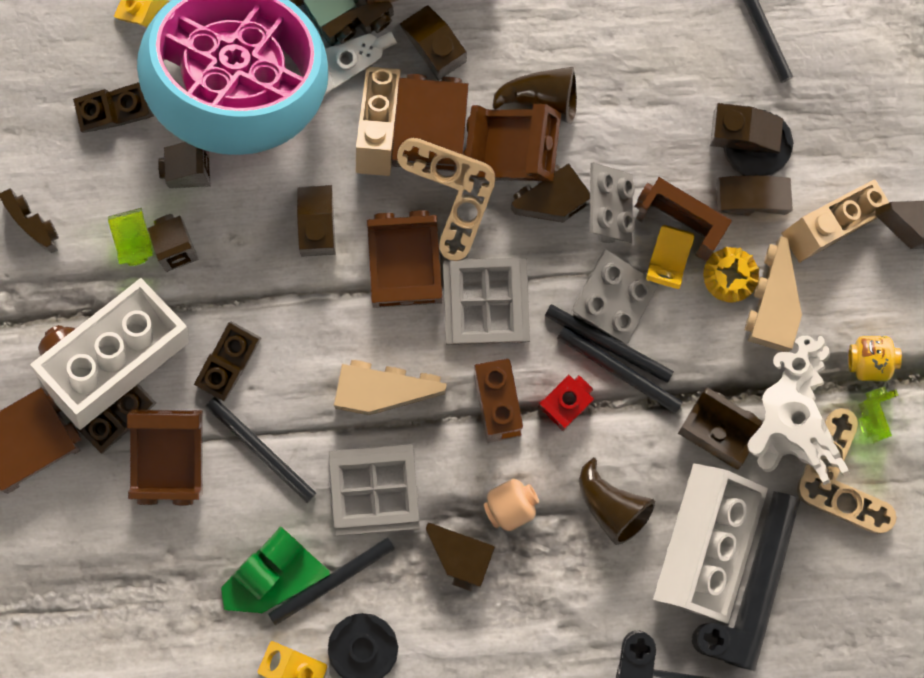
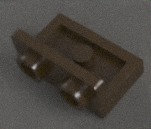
(720, 427)

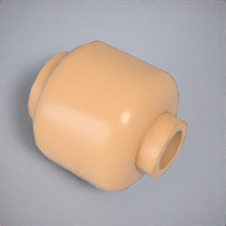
(511, 505)

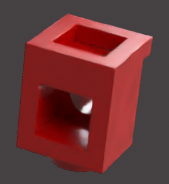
(565, 414)

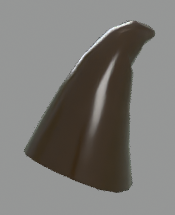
(547, 87)
(615, 510)

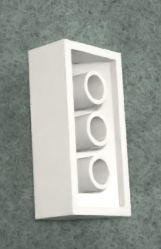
(110, 353)
(710, 543)

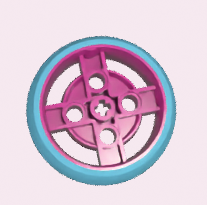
(233, 72)

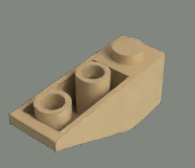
(377, 121)
(834, 221)
(779, 308)
(376, 391)

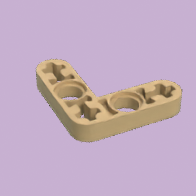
(460, 181)
(810, 475)

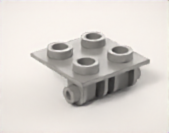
(611, 203)
(614, 297)

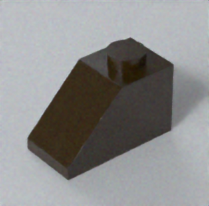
(434, 42)
(745, 129)
(185, 166)
(316, 221)
(905, 221)
(172, 242)
(461, 556)

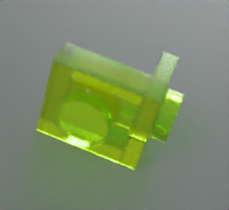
(131, 237)
(873, 420)

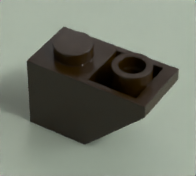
(553, 199)

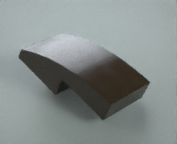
(368, 17)
(111, 108)
(754, 194)
(39, 230)
(227, 361)
(112, 422)

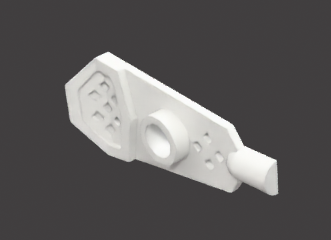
(340, 73)

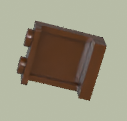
(431, 113)
(514, 142)
(686, 211)
(404, 259)
(498, 400)
(32, 438)
(166, 456)

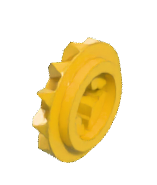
(716, 281)

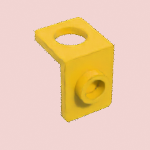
(139, 11)
(670, 256)
(291, 664)

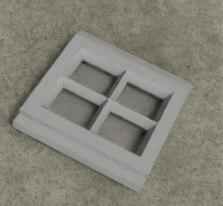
(486, 301)
(374, 490)

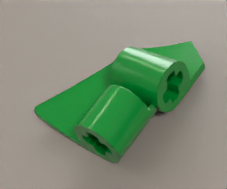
(272, 575)

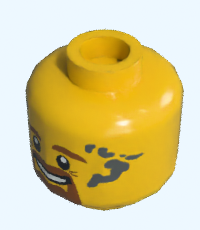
(874, 358)

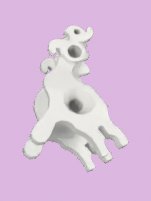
(792, 417)

